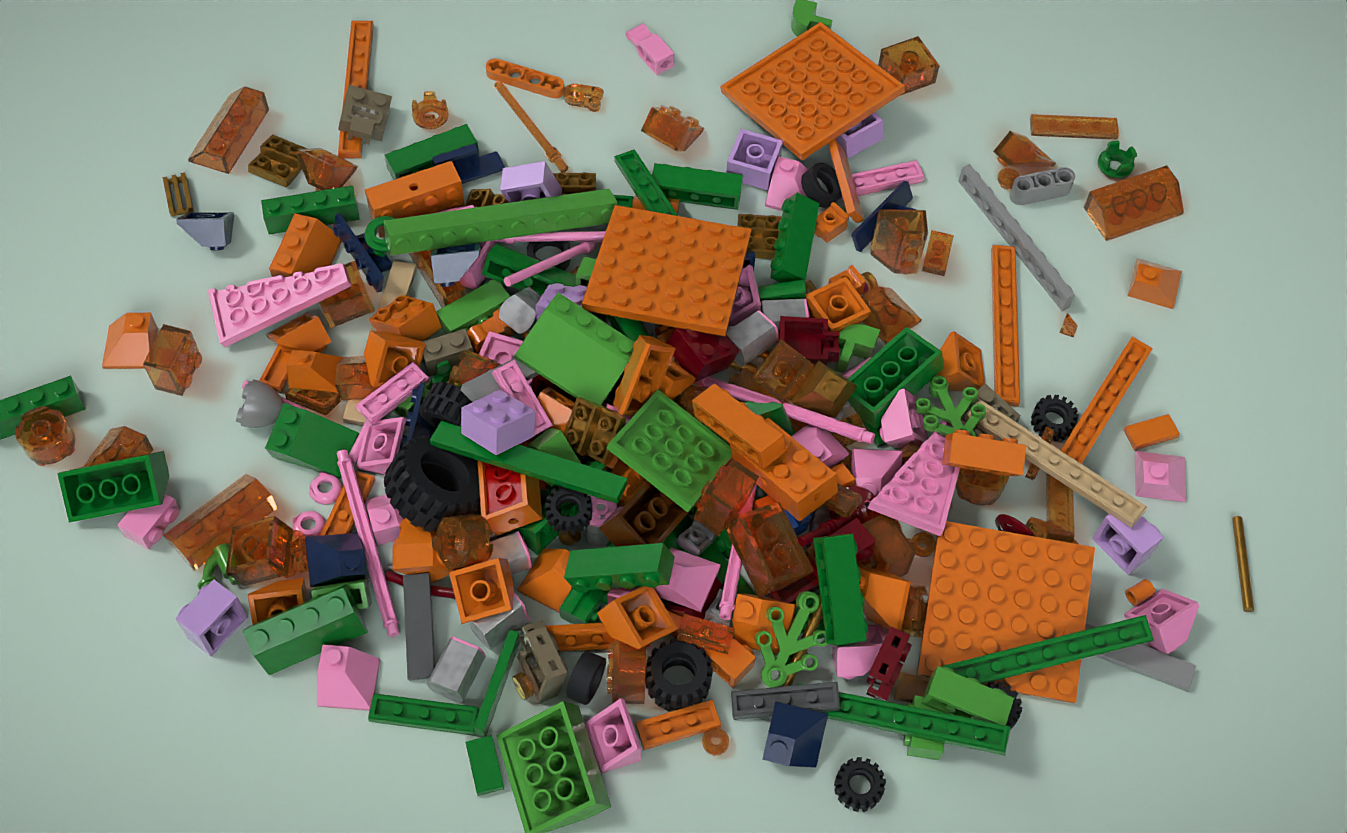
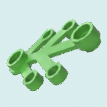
(939, 388)
(788, 642)

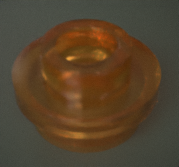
(1006, 177)
(926, 539)
(714, 749)

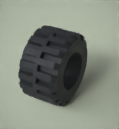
(443, 404)
(678, 655)

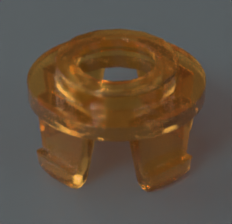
(429, 104)

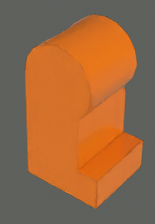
(479, 332)

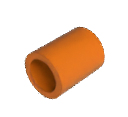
(1140, 592)

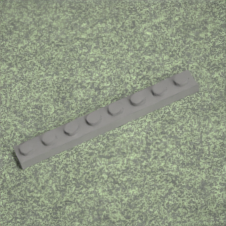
(1013, 234)

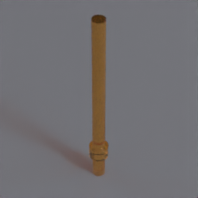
(552, 153)

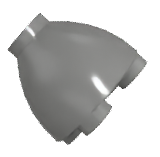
(261, 405)

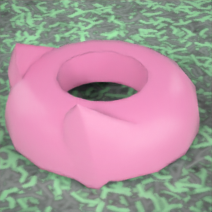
(329, 497)
(316, 531)

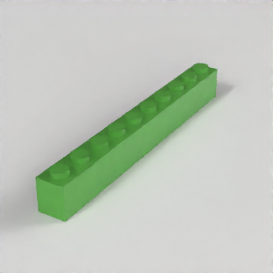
(498, 221)

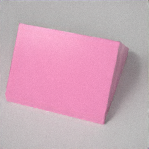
(747, 297)
(380, 444)
(613, 737)

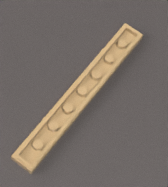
(397, 284)
(1063, 467)

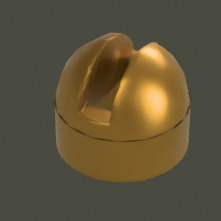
(569, 539)

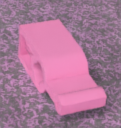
(651, 49)

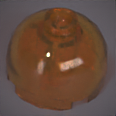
(915, 611)

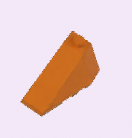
(415, 553)

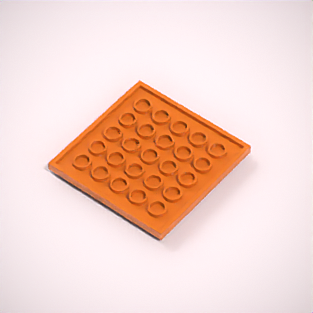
(812, 90)
(668, 270)
(1003, 593)

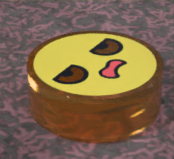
(523, 685)

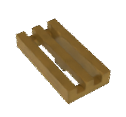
(174, 181)

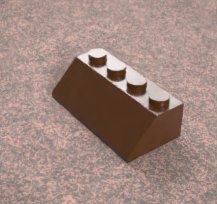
(643, 517)

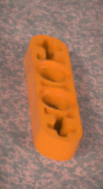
(543, 88)

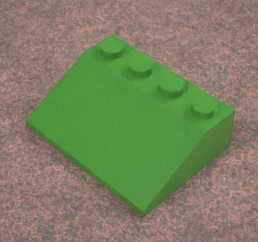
(576, 350)
(553, 769)

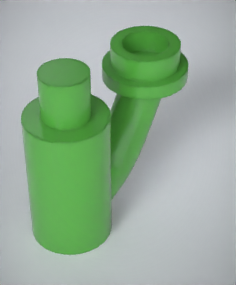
(219, 557)

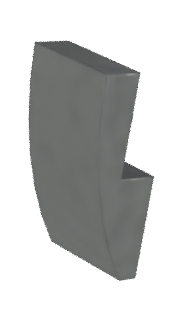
(696, 538)

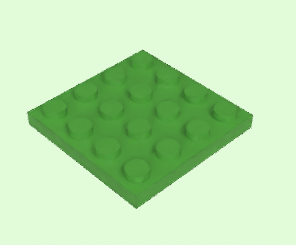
(671, 449)

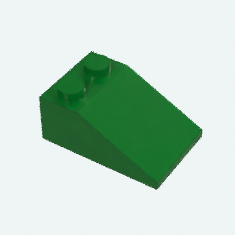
(309, 440)

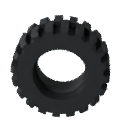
(418, 498)

